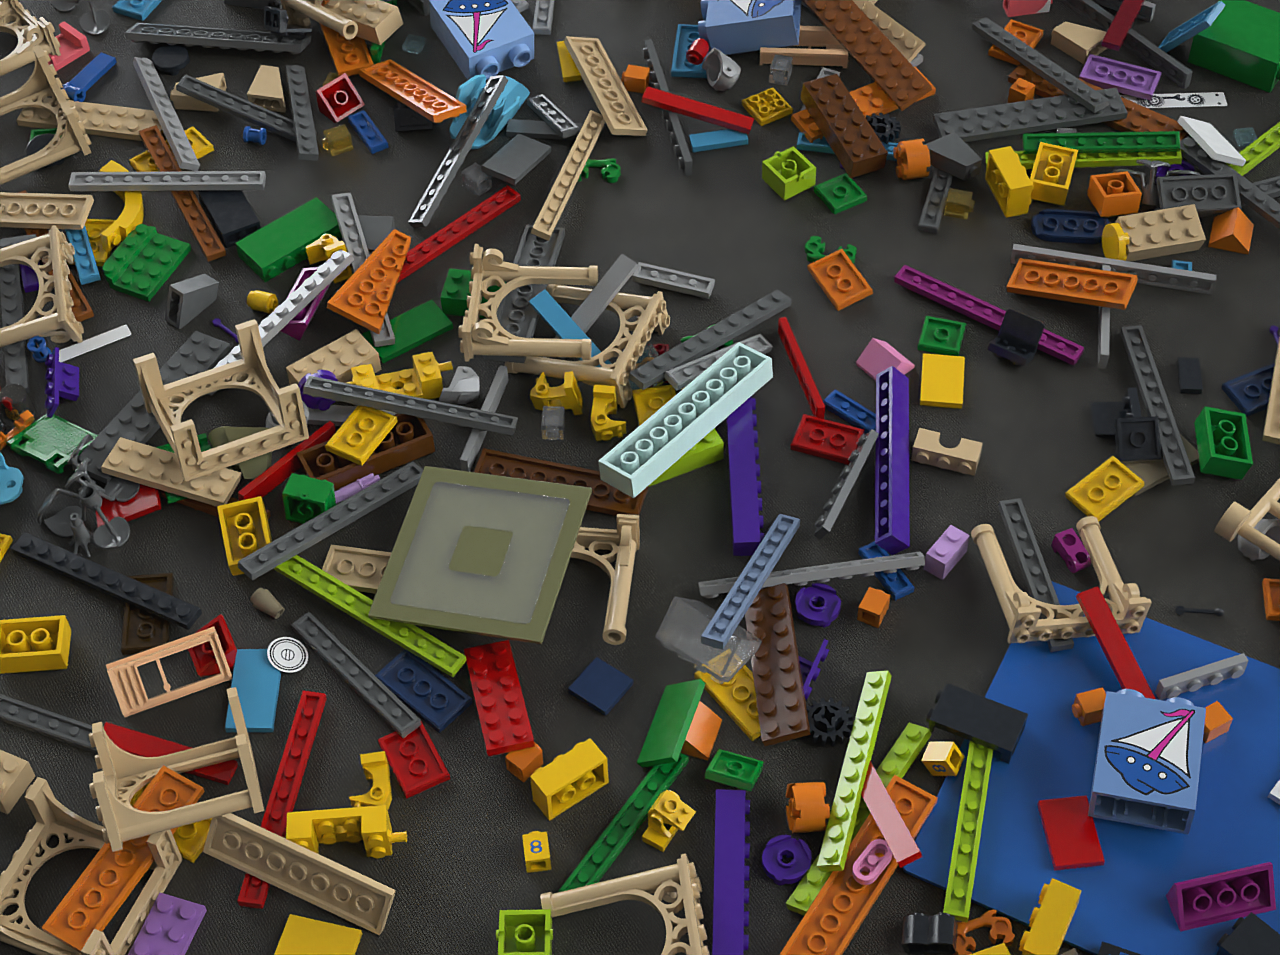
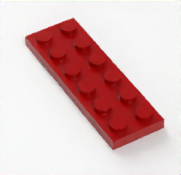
(499, 698)

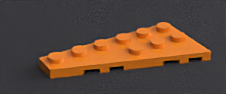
(370, 289)

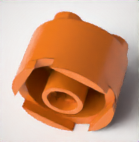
(912, 159)
(807, 807)

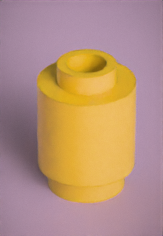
(262, 301)

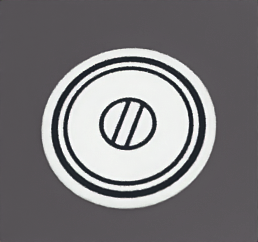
(287, 654)

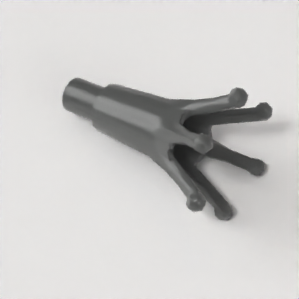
(81, 534)

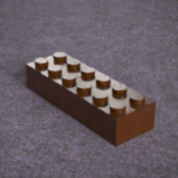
(843, 125)
(404, 443)

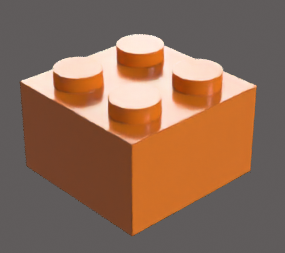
(1114, 194)

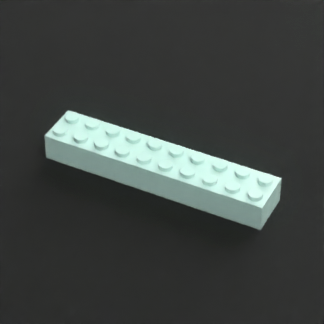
(685, 419)

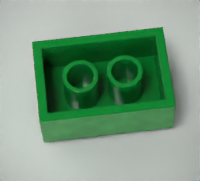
(456, 291)
(1223, 443)

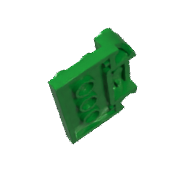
(144, 262)

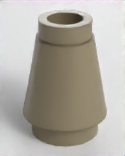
(267, 603)

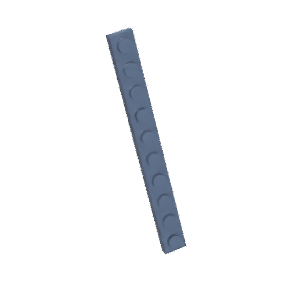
(750, 582)

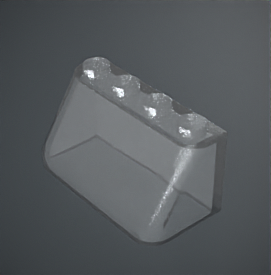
(683, 630)

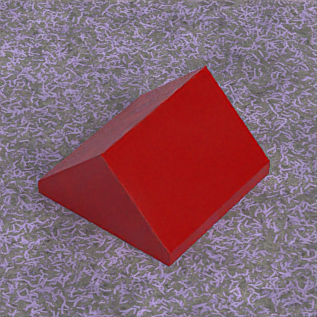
(338, 99)
(203, 654)

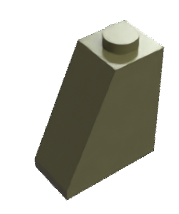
(253, 467)

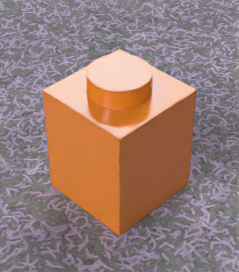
(636, 78)
(1021, 91)
(873, 607)
(1089, 706)
(1216, 721)
(524, 761)

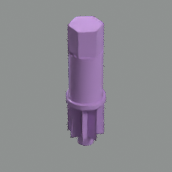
(355, 487)

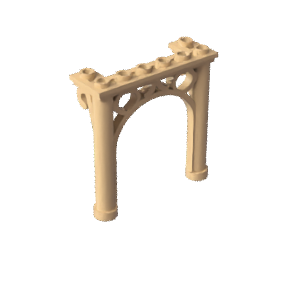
(301, 10)
(28, 35)
(491, 270)
(651, 315)
(59, 321)
(623, 544)
(1024, 611)
(672, 883)

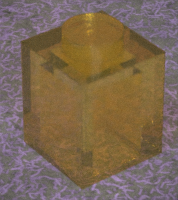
(337, 140)
(959, 204)

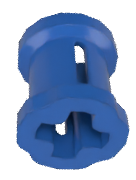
(74, 93)
(254, 135)
(33, 348)

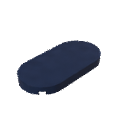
(1068, 226)

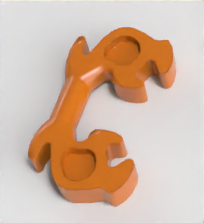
(23, 422)
(1000, 929)

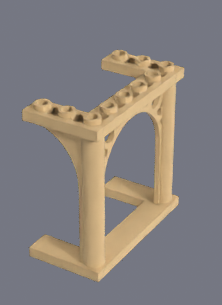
(37, 88)
(163, 399)
(127, 773)
(60, 821)

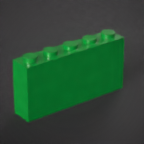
(284, 240)

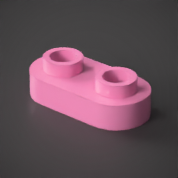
(871, 863)

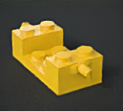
(421, 381)
(344, 824)

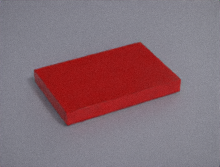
(826, 439)
(144, 502)
(414, 761)
(1070, 833)

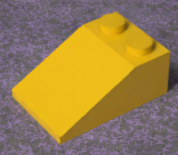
(1052, 173)

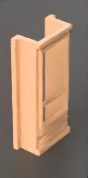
(810, 36)
(128, 683)

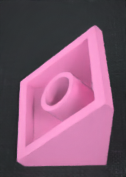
(880, 356)

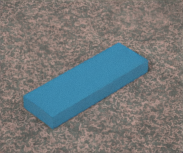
(717, 140)

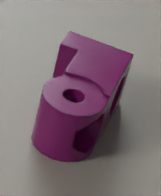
(1071, 550)

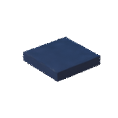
(600, 686)

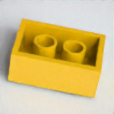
(1009, 181)
(243, 529)
(34, 644)
(569, 778)
(1050, 920)

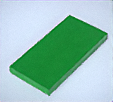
(413, 330)
(671, 723)

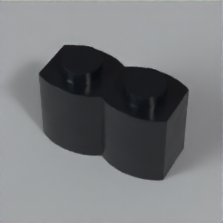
(929, 934)

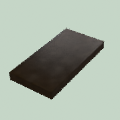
(141, 628)

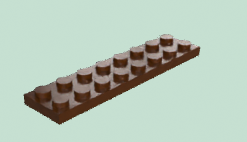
(603, 497)
(777, 667)

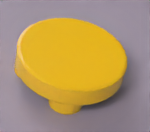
(1114, 242)

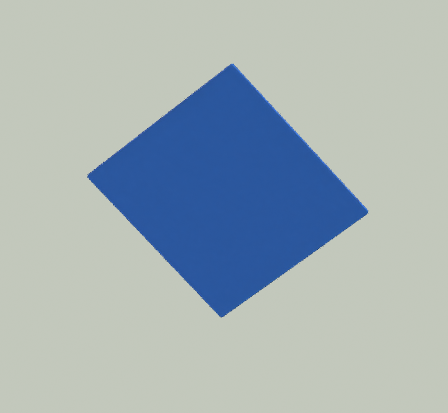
(1056, 759)

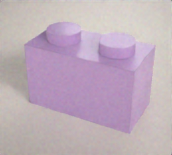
(946, 552)

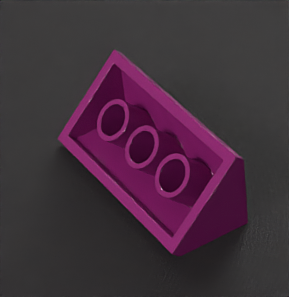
(300, 322)
(1223, 896)

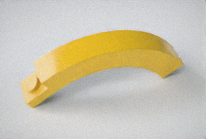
(130, 217)

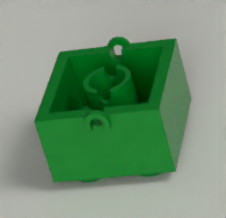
(307, 497)

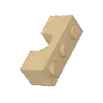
(961, 458)

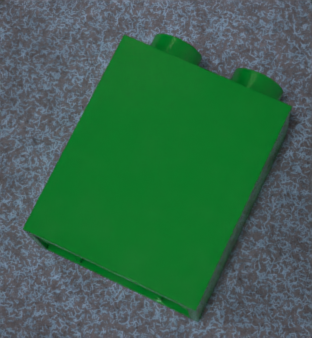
(1241, 44)

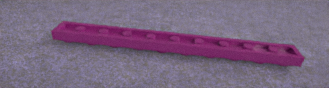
(980, 311)

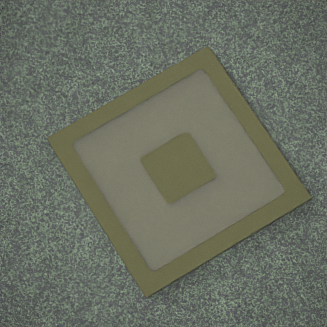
(481, 554)

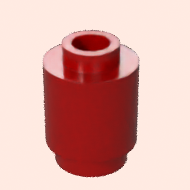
(697, 51)

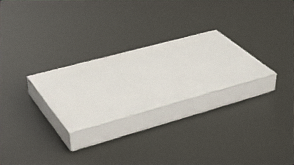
(1211, 141)

